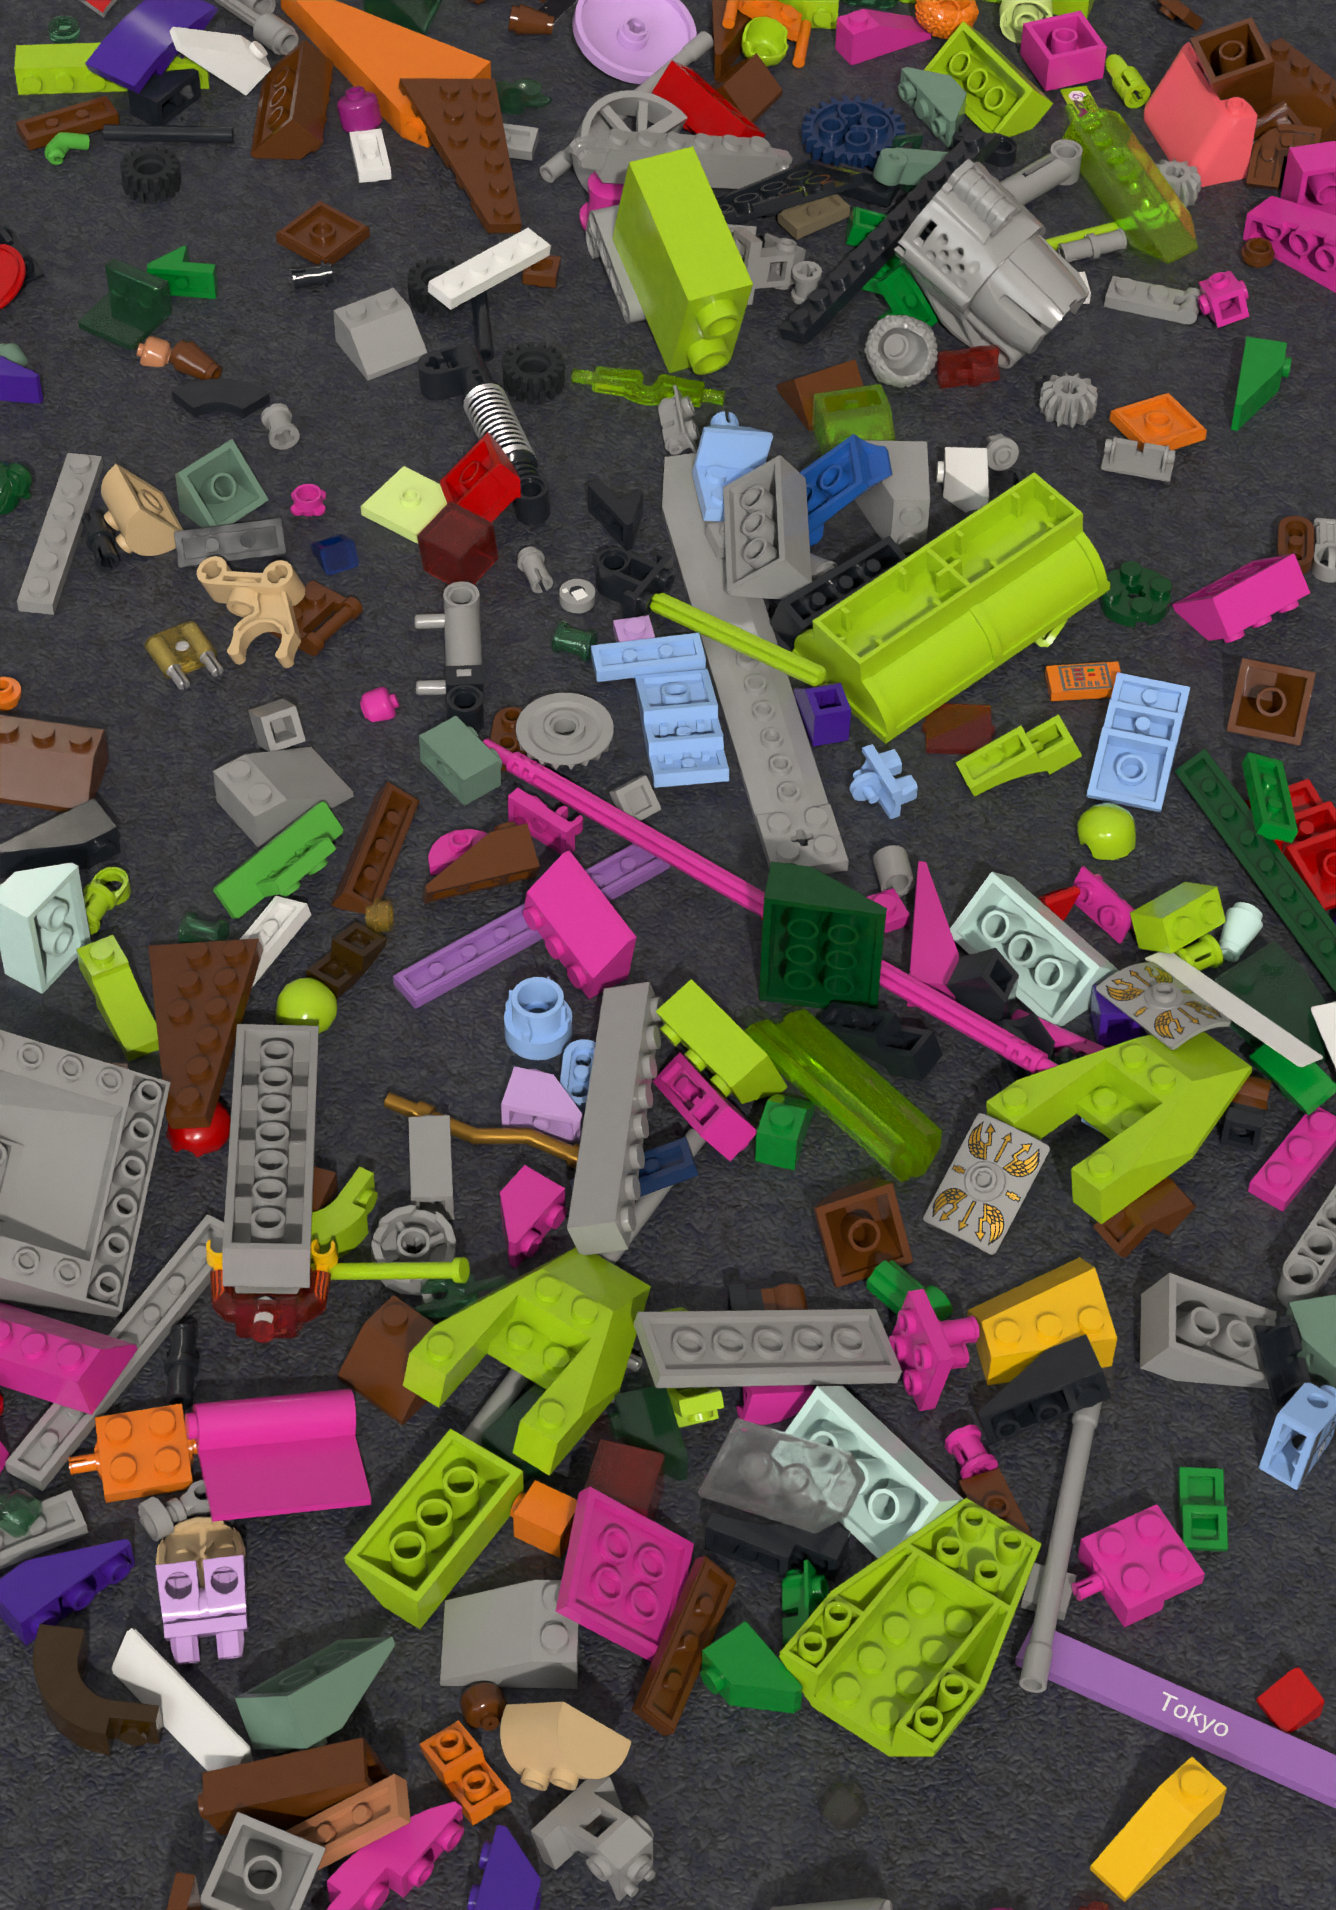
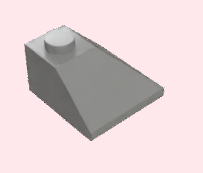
(261, 1869)

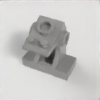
(768, 265)
(618, 1855)

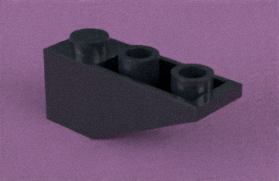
(1047, 1389)

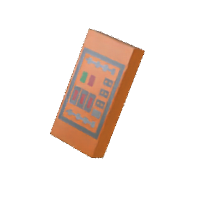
(1081, 681)

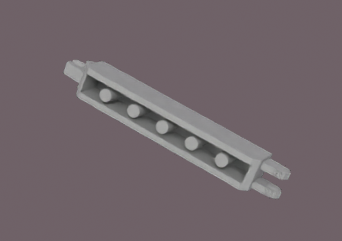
(725, 159)

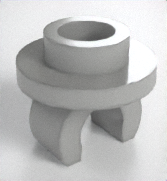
(1001, 452)

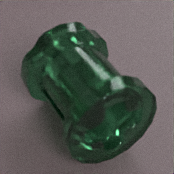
(574, 641)
(192, 926)

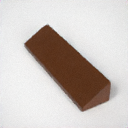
(376, 849)

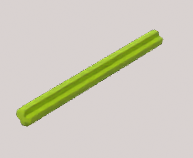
(738, 639)

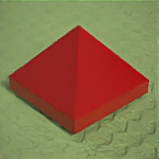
(1060, 900)

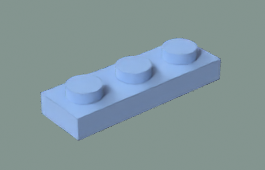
(648, 656)

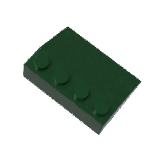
(819, 940)

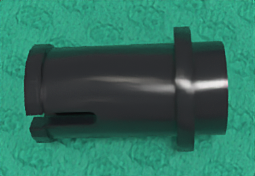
(312, 275)

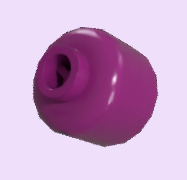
(359, 110)

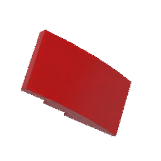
(1315, 844)

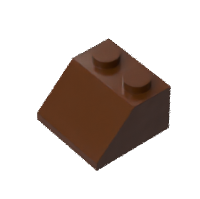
(380, 1359)

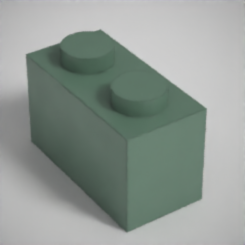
(460, 760)

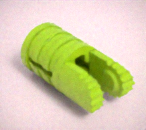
(1126, 80)

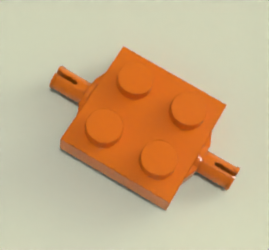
(140, 1453)

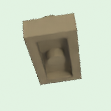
(813, 215)

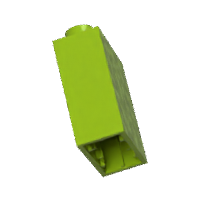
(682, 261)

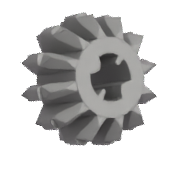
(1182, 179)
(1068, 400)

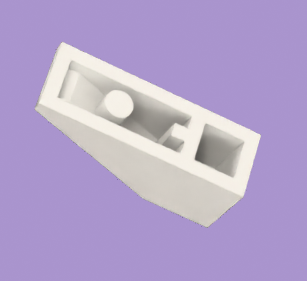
(224, 55)

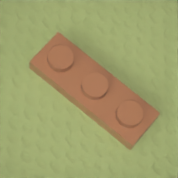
(358, 1819)

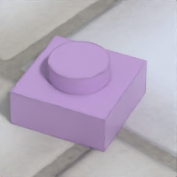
(633, 629)

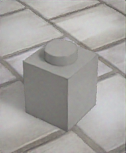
(277, 725)

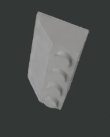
(767, 532)

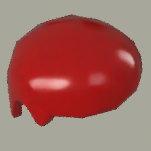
(204, 1139)

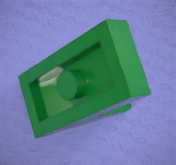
(185, 277)
(905, 296)

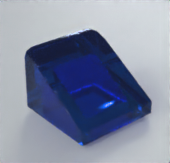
(335, 554)

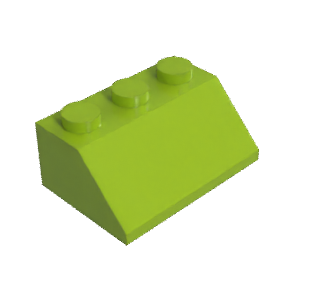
(718, 1045)

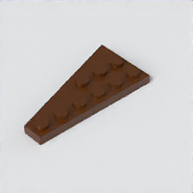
(470, 137)
(197, 1004)

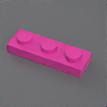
(1295, 1159)

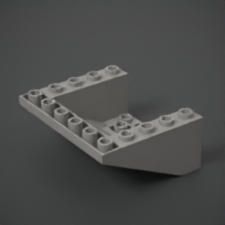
(72, 1175)

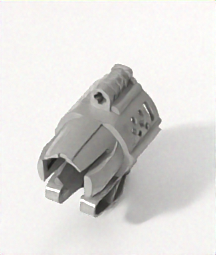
(989, 266)

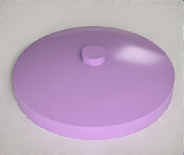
(631, 36)

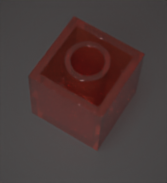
(457, 545)
(629, 1476)

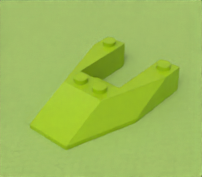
(1139, 1095)
(555, 1325)

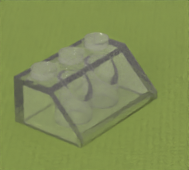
(783, 1477)

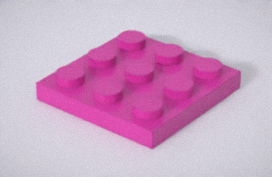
(622, 1573)

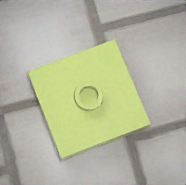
(405, 503)

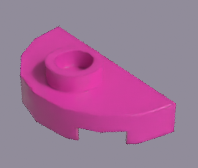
(451, 847)

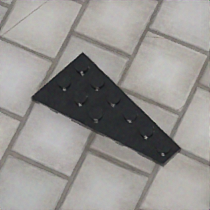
(787, 189)

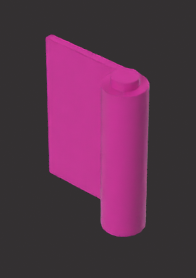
(279, 1454)

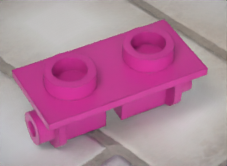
(1103, 904)

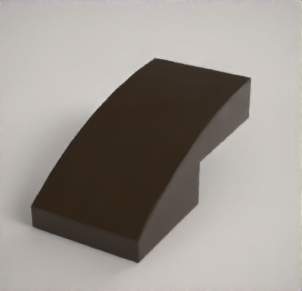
(349, 958)

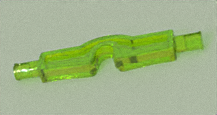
(630, 385)

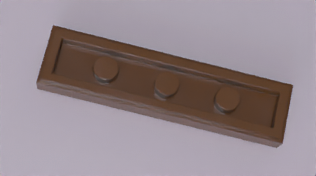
(681, 1647)

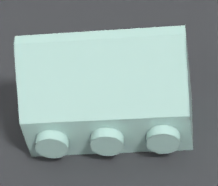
(42, 923)

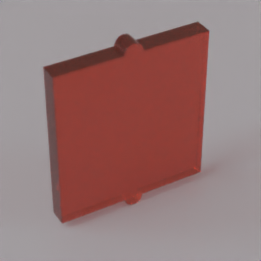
(958, 729)

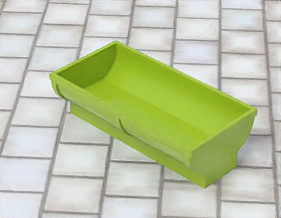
(957, 607)

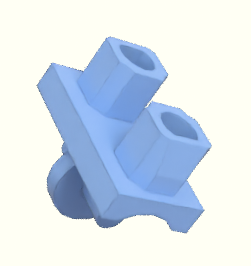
(877, 783)

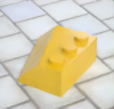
(1041, 1316)

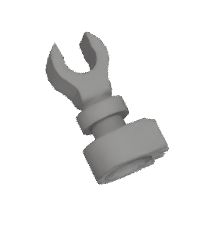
(159, 1519)

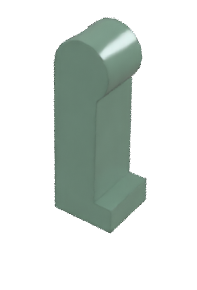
(905, 165)

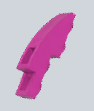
(396, 1860)

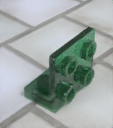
(131, 308)

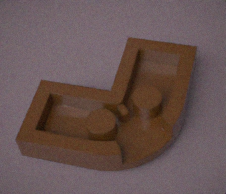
(1272, 150)

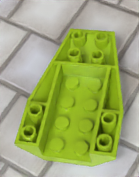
(915, 1632)

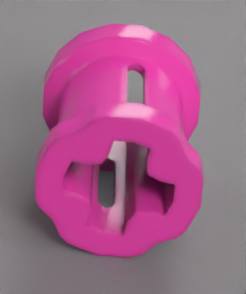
(969, 1451)

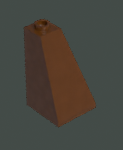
(1237, 63)

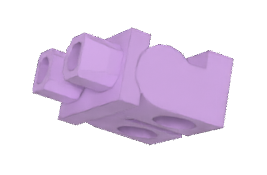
(206, 1611)

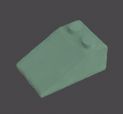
(312, 1696)

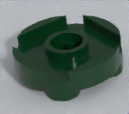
(1134, 579)

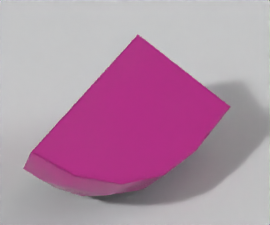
(772, 1403)

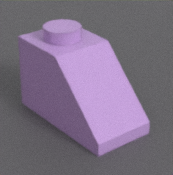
(542, 1104)

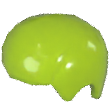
(766, 38)
(1107, 831)
(306, 1004)

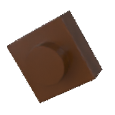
(543, 273)

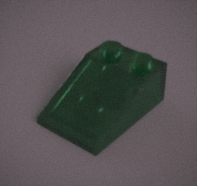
(1281, 992)

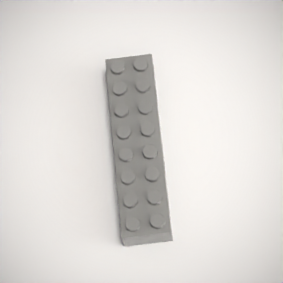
(271, 1157)

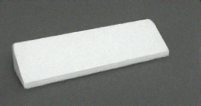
(181, 1707)

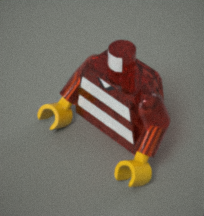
(271, 1311)

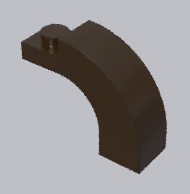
(76, 1711)

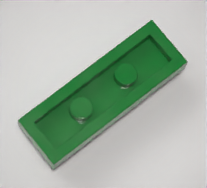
(1269, 797)

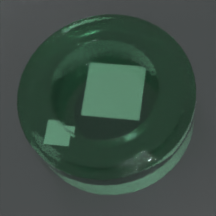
(63, 29)

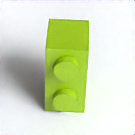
(1178, 917)

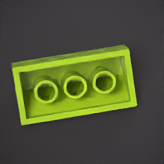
(996, 90)
(435, 1527)

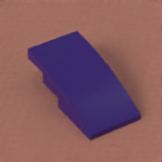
(143, 41)

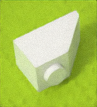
(964, 477)

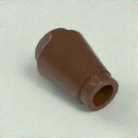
(529, 21)
(193, 361)

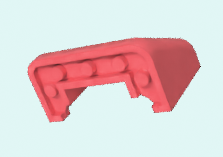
(1199, 126)

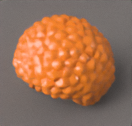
(945, 16)

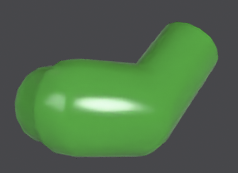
(62, 143)

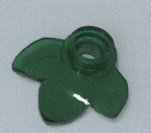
(520, 94)

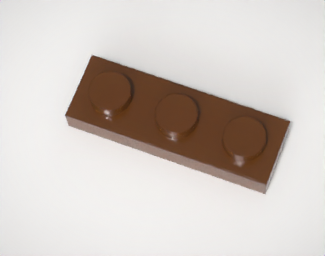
(78, 118)

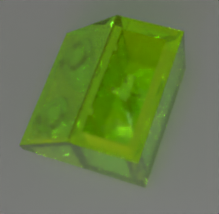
(850, 412)

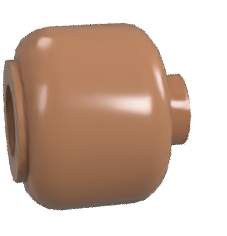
(154, 352)

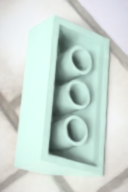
(1049, 956)
(899, 1488)

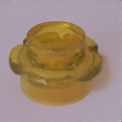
(380, 916)

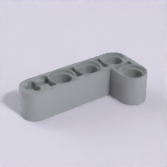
(600, 244)

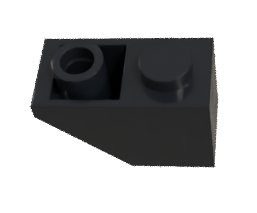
(985, 984)

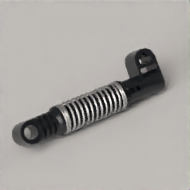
(488, 412)

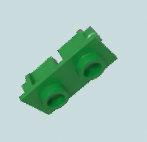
(803, 1595)

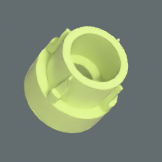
(1016, 12)

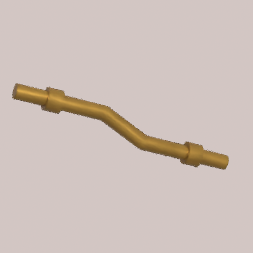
(488, 1135)

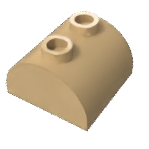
(139, 513)
(558, 1745)

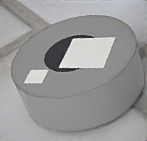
(577, 595)

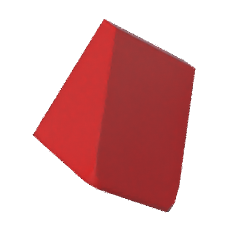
(1291, 1701)

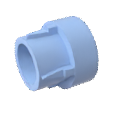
(537, 1019)

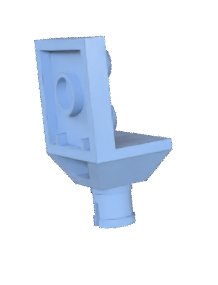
(724, 456)

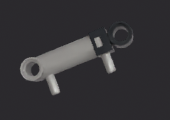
(462, 654)

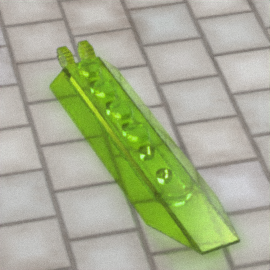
(1130, 184)

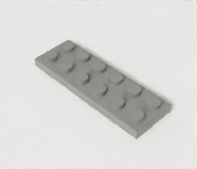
(766, 1348)

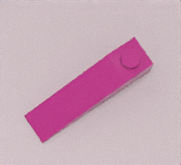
(932, 942)

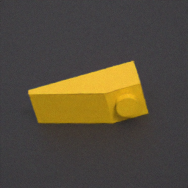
(1160, 1828)

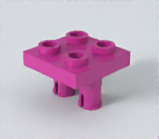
(929, 1348)

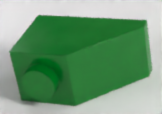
(783, 1131)
(749, 1673)

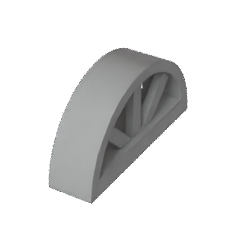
(640, 104)

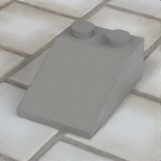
(275, 789)
(1201, 1334)
(510, 1639)

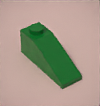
(1259, 377)

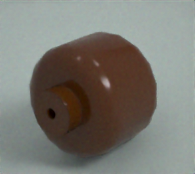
(483, 1706)

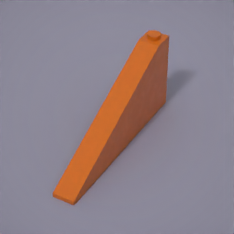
(380, 53)

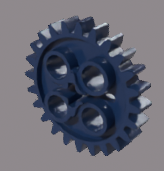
(850, 131)

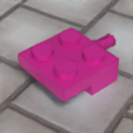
(1136, 1565)

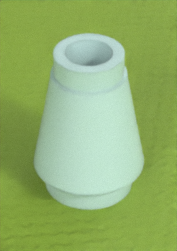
(1241, 927)

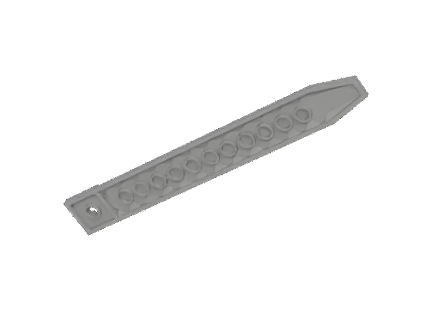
(752, 696)

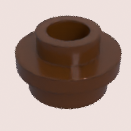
(1258, 252)

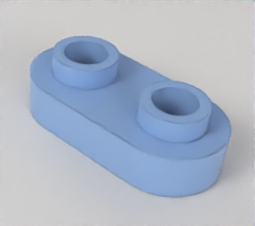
(576, 1077)

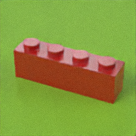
(703, 105)

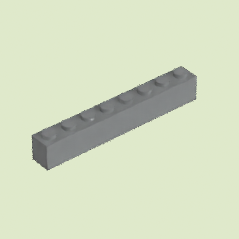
(615, 1120)

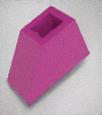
(528, 1212)

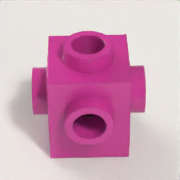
(1223, 298)

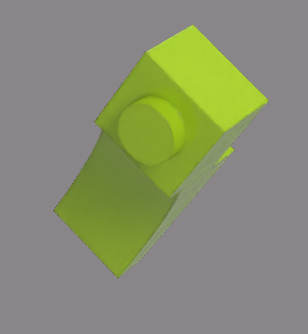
(1019, 754)
(118, 997)

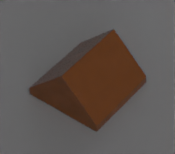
(749, 87)
(801, 390)

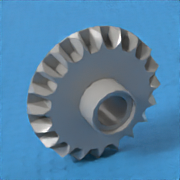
(564, 729)

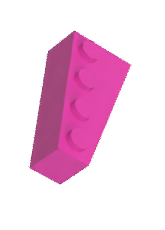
(1299, 237)

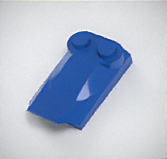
(841, 478)

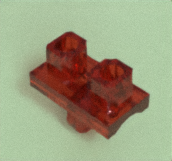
(968, 366)

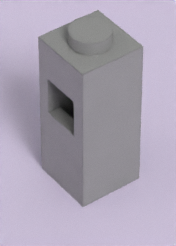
(431, 1164)

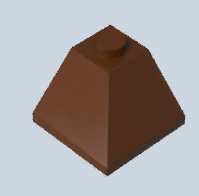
(1271, 701)
(861, 1230)

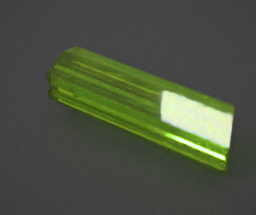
(850, 1093)

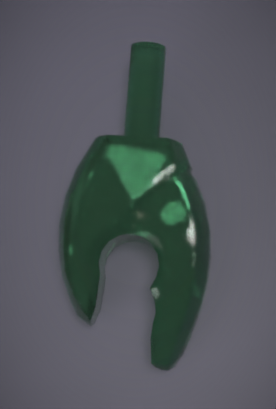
(458, 1294)

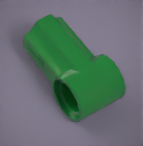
(892, 1284)

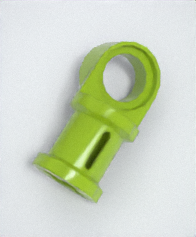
(99, 898)

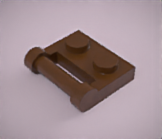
(314, 609)

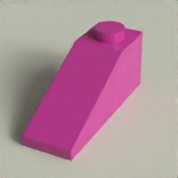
(875, 33)
(705, 1107)

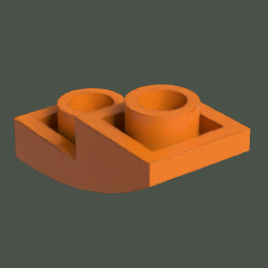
(465, 1773)

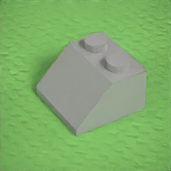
(379, 334)

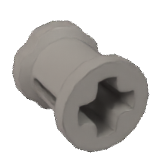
(806, 280)
(281, 430)

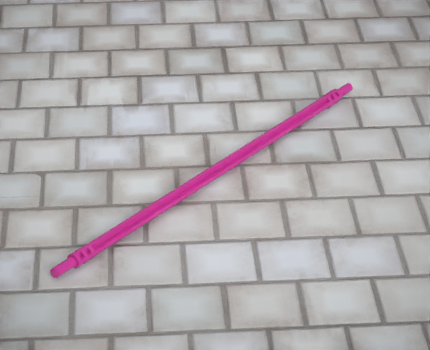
(752, 898)

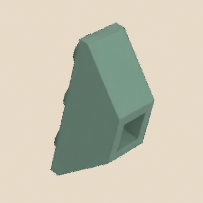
(935, 100)

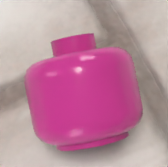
(379, 704)

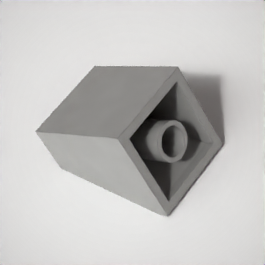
(902, 501)

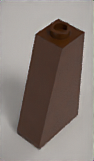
(289, 1786)

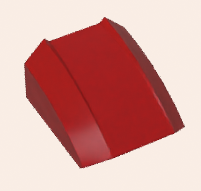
(483, 480)

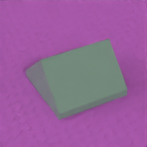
(218, 488)

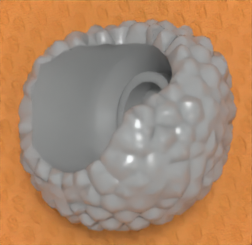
(901, 350)

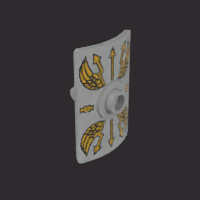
(1160, 1003)
(986, 1183)

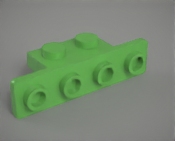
(281, 862)

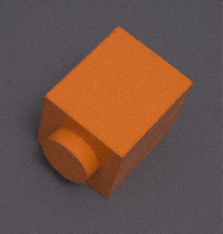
(544, 1518)

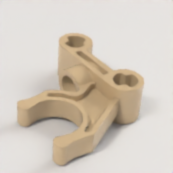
(261, 599)

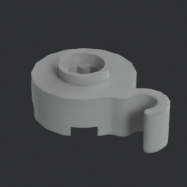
(418, 1229)

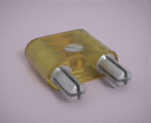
(182, 651)

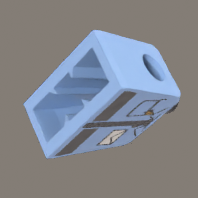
(1309, 1414)

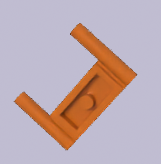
(783, 13)

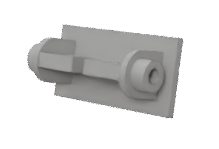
(678, 427)
(1123, 458)

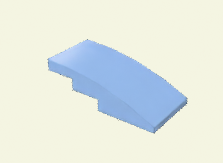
(681, 728)
(1138, 742)

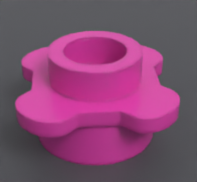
(308, 500)

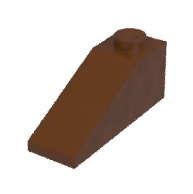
(726, 41)
(494, 861)

